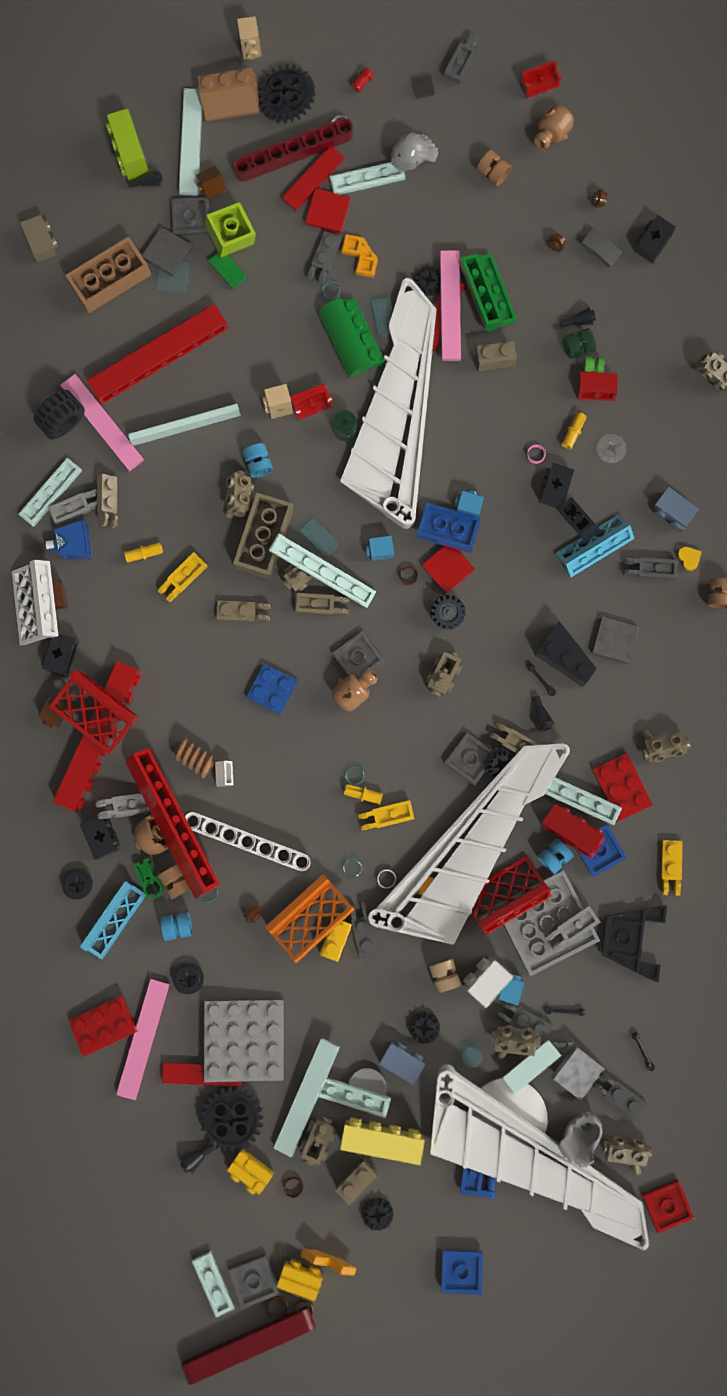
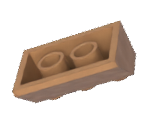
(229, 94)

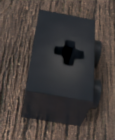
(661, 231)
(560, 475)
(578, 519)
(62, 664)
(98, 847)

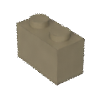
(39, 239)
(496, 356)
(356, 1181)

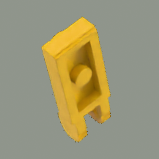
(183, 576)
(389, 815)
(671, 865)

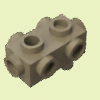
(713, 369)
(238, 494)
(296, 578)
(441, 679)
(665, 746)
(515, 1041)
(321, 1133)
(631, 1152)

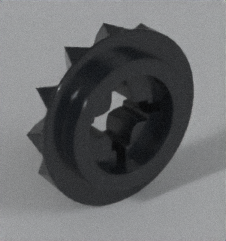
(434, 287)
(491, 761)
(70, 877)
(183, 986)
(429, 1035)
(369, 1209)

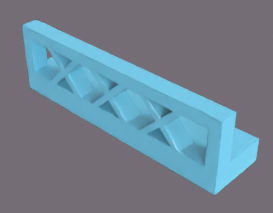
(597, 547)
(106, 917)

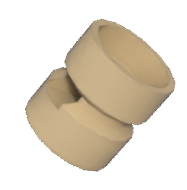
(445, 975)

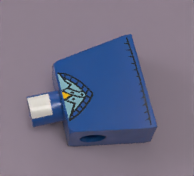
(71, 541)

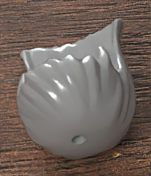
(413, 150)
(581, 1139)

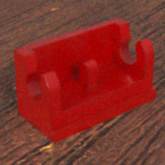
(540, 79)
(597, 386)
(311, 401)

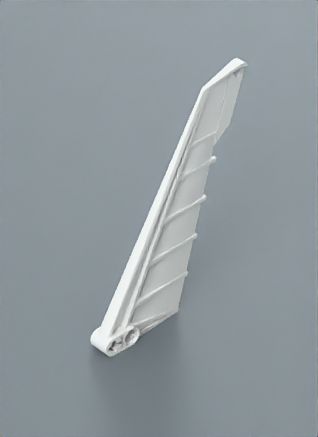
(377, 447)
(455, 889)
(478, 1146)

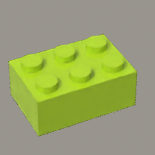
(126, 144)

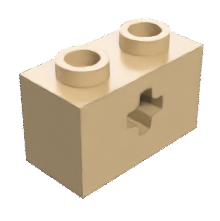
(249, 38)
(277, 401)

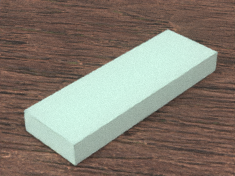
(531, 1066)
(213, 1283)

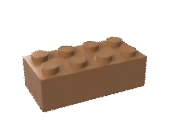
(108, 274)

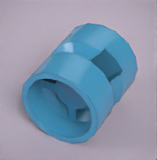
(258, 462)
(548, 857)
(175, 926)

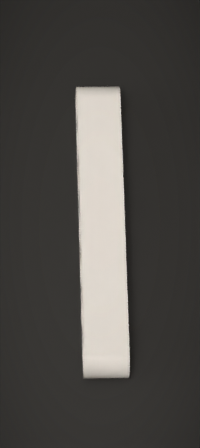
(239, 835)

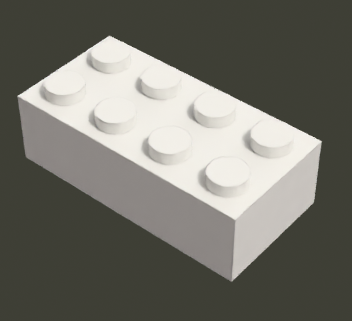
(487, 981)

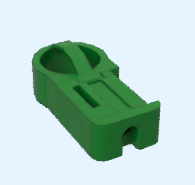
(147, 876)

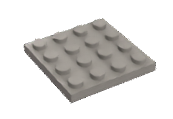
(532, 926)
(244, 1040)

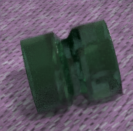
(573, 346)
(345, 425)

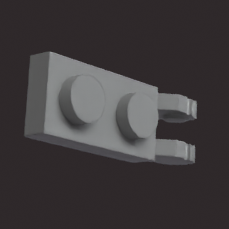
(73, 507)
(123, 806)
(574, 927)

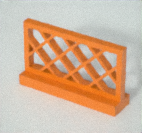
(297, 909)

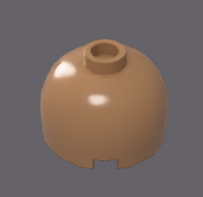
(149, 838)

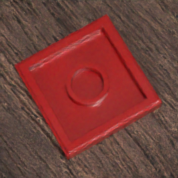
(328, 211)
(448, 568)
(667, 1206)

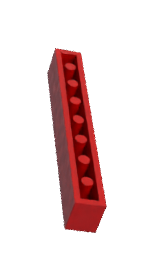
(157, 354)
(88, 754)
(172, 823)

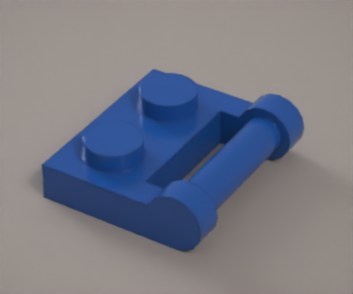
(472, 1182)

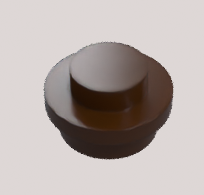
(599, 198)
(556, 242)
(252, 914)

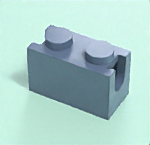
(675, 509)
(402, 1063)

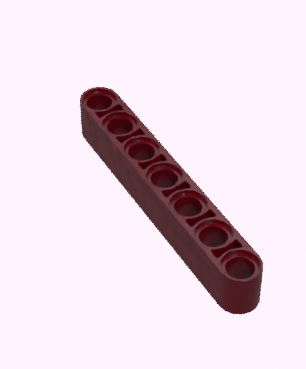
(298, 142)
(248, 1345)

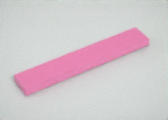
(450, 306)
(103, 423)
(143, 1039)

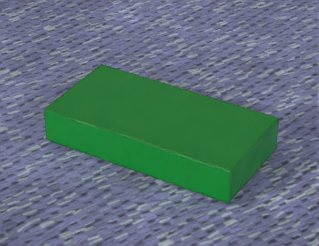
(228, 270)

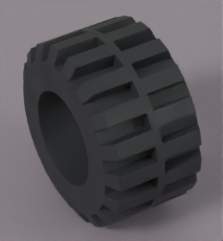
(58, 414)

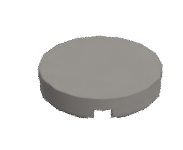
(370, 1080)

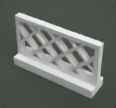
(42, 602)

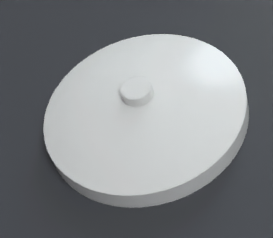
(525, 1103)

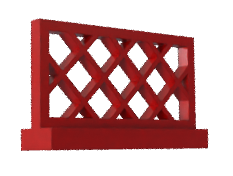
(103, 697)
(518, 905)

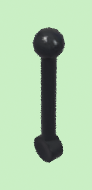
(531, 668)
(548, 1010)
(650, 1066)

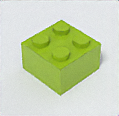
(230, 229)

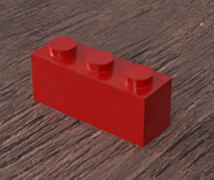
(573, 831)

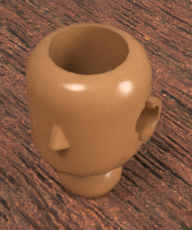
(554, 127)
(354, 690)

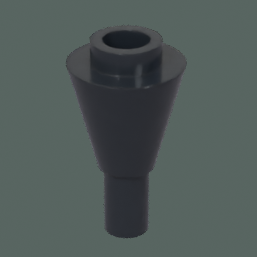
(151, 178)
(584, 317)
(543, 719)
(193, 1160)

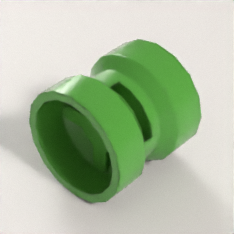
(591, 363)

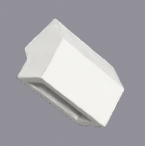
(224, 773)

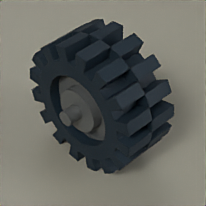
(447, 612)

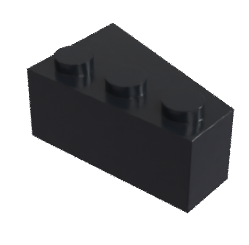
(566, 656)

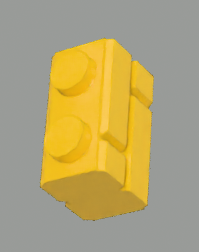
(335, 941)
(250, 1172)
(300, 1280)

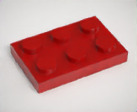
(622, 786)
(102, 1026)

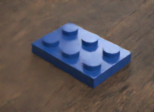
(448, 527)

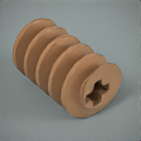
(194, 759)

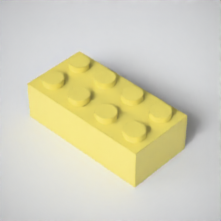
(382, 1141)

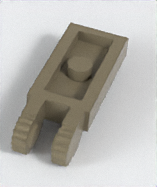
(107, 500)
(319, 604)
(241, 611)
(514, 739)

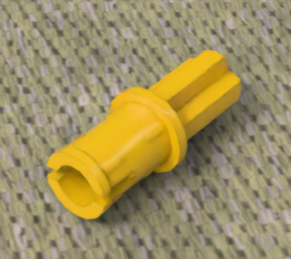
(574, 430)
(143, 552)
(363, 794)

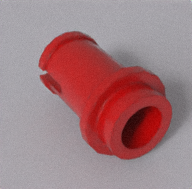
(365, 76)

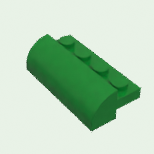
(488, 291)
(350, 336)

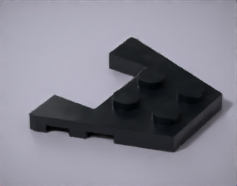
(625, 936)

